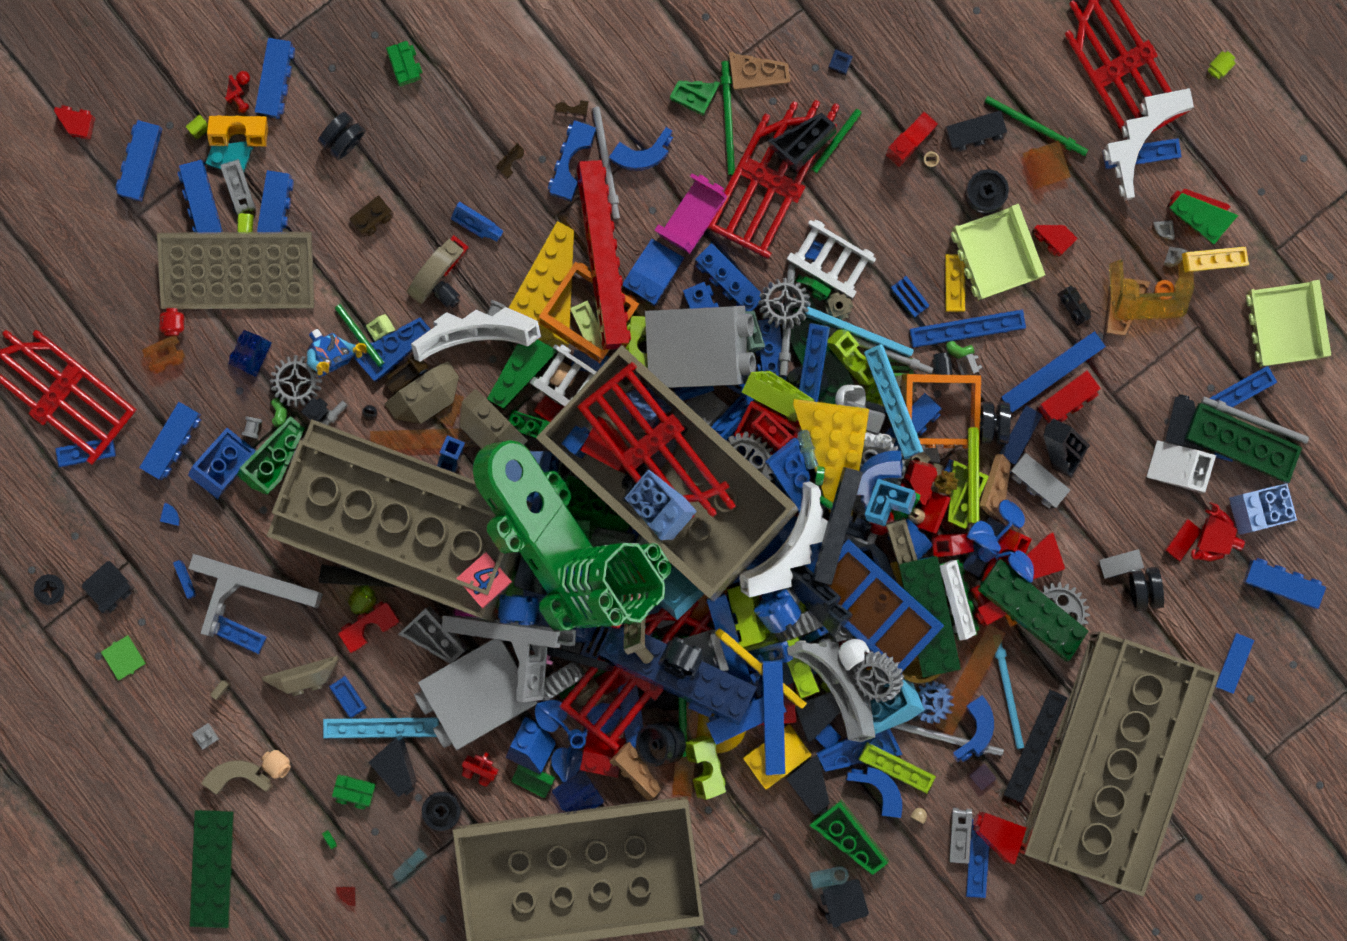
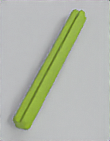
(973, 475)

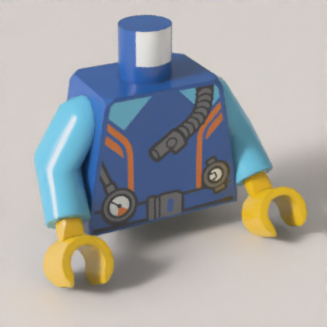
(330, 352)

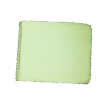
(380, 327)

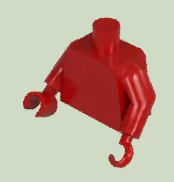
(1217, 536)

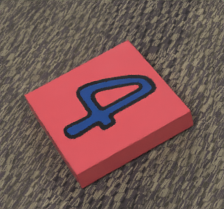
(478, 573)

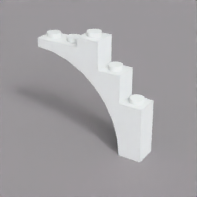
(1125, 153)
(477, 326)
(795, 552)

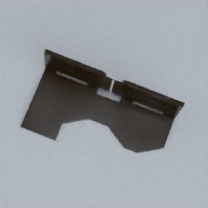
(580, 109)
(505, 167)

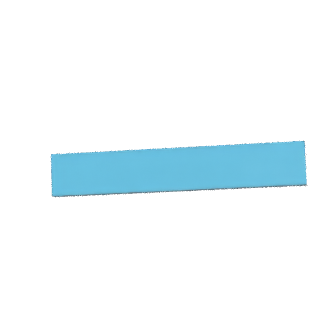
(858, 332)
(893, 401)
(379, 727)

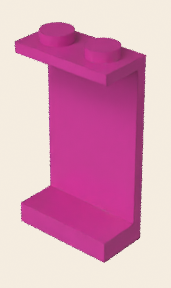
(693, 214)

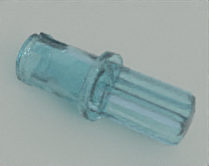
(807, 449)
(409, 865)

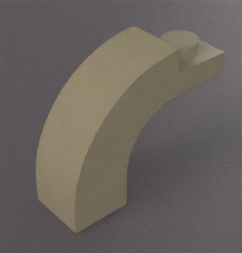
(433, 270)
(225, 772)

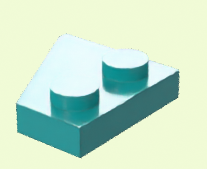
(223, 154)

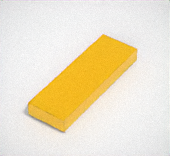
(954, 284)

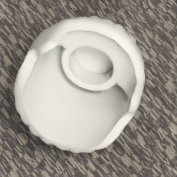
(850, 393)
(852, 653)

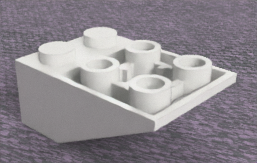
(1181, 466)

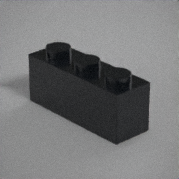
(976, 131)

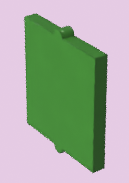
(123, 657)

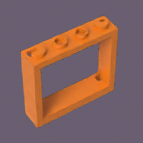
(568, 334)
(975, 380)

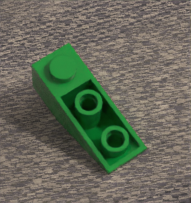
(527, 424)

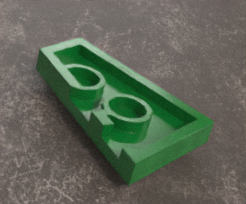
(1203, 217)

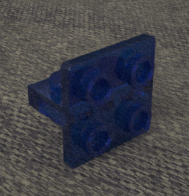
(249, 352)
(577, 793)

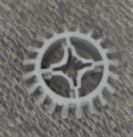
(792, 303)
(296, 390)
(806, 623)
(882, 672)
(562, 680)

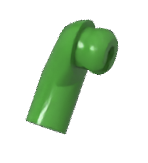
(957, 351)
(280, 414)

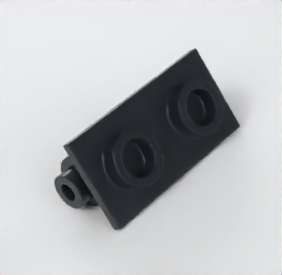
(1069, 298)
(858, 528)

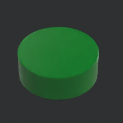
(819, 479)
(329, 839)

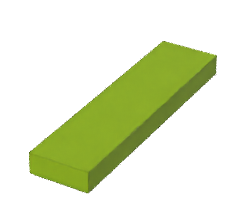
(896, 767)

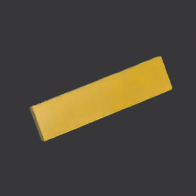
(1215, 259)

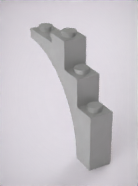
(854, 707)

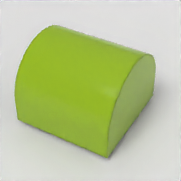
(197, 126)
(245, 222)

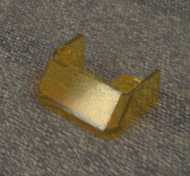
(1131, 305)

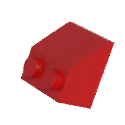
(934, 513)
(598, 756)

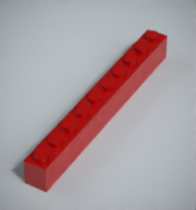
(602, 254)

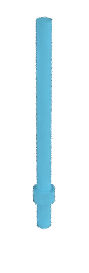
(1000, 655)

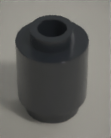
(446, 294)
(942, 364)

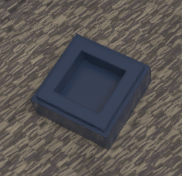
(840, 62)

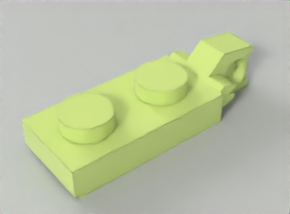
(587, 323)

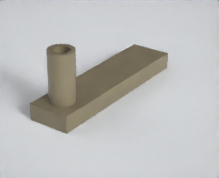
(901, 541)
(635, 641)

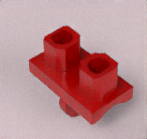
(481, 766)

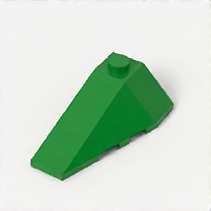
(268, 464)

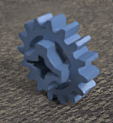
(941, 702)

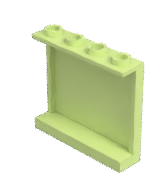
(997, 252)
(1288, 323)

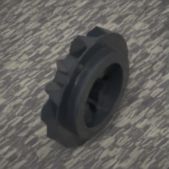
(42, 584)

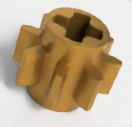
(946, 482)

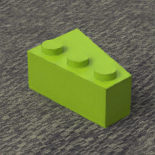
(774, 392)
(958, 506)
(749, 624)

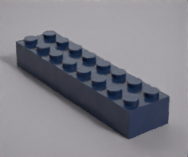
(710, 689)

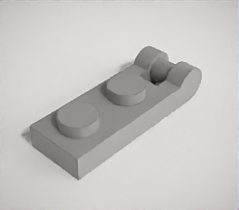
(237, 186)
(960, 836)

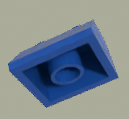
(531, 746)

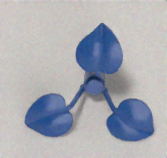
(984, 535)
(549, 717)

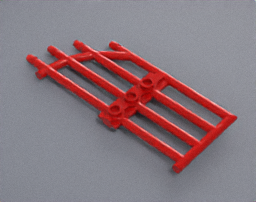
(1120, 66)
(772, 180)
(60, 389)
(652, 442)
(649, 689)

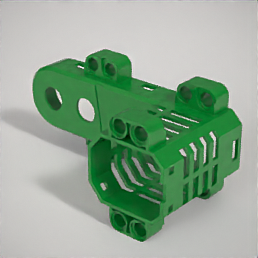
(557, 542)

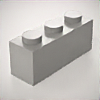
(1039, 481)

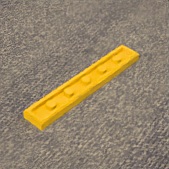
(754, 663)

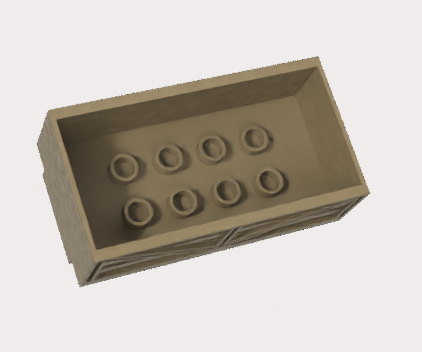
(388, 517)
(707, 547)
(1118, 762)
(580, 873)

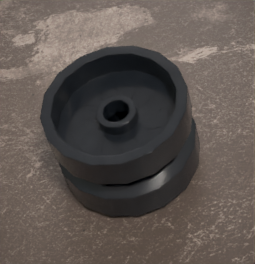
(341, 136)
(994, 183)
(997, 423)
(1146, 589)
(660, 743)

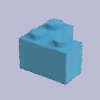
(888, 497)

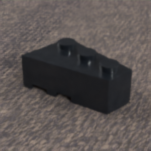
(804, 141)
(1064, 447)

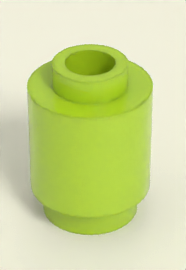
(1221, 64)

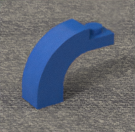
(642, 160)
(451, 454)
(880, 466)
(984, 720)
(889, 791)

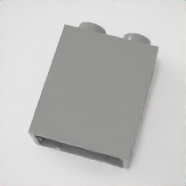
(700, 346)
(473, 694)

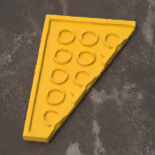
(544, 279)
(837, 436)

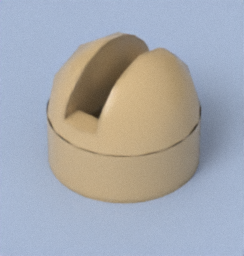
(931, 163)
(921, 515)
(919, 815)

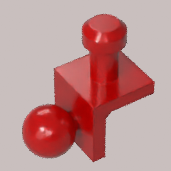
(234, 90)

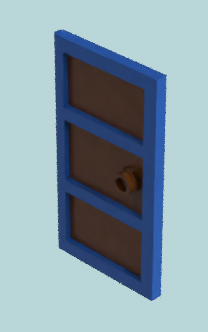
(881, 609)

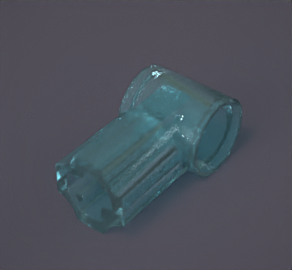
(826, 877)

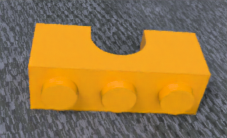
(224, 127)

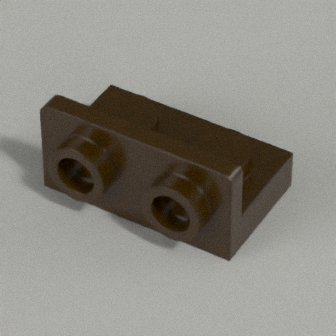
(372, 216)

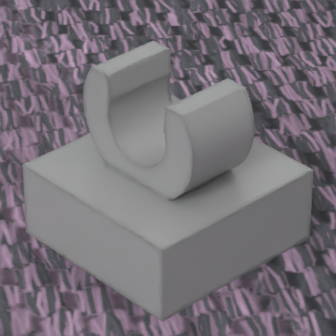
(967, 365)
(205, 736)

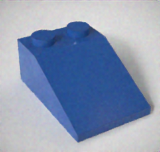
(652, 272)
(221, 463)

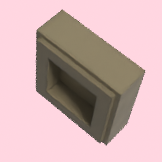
(220, 689)

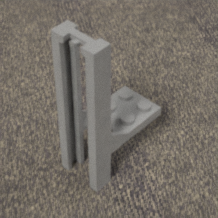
(232, 577)
(531, 667)

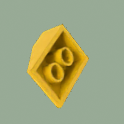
(794, 755)

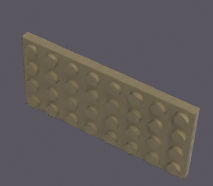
(235, 270)

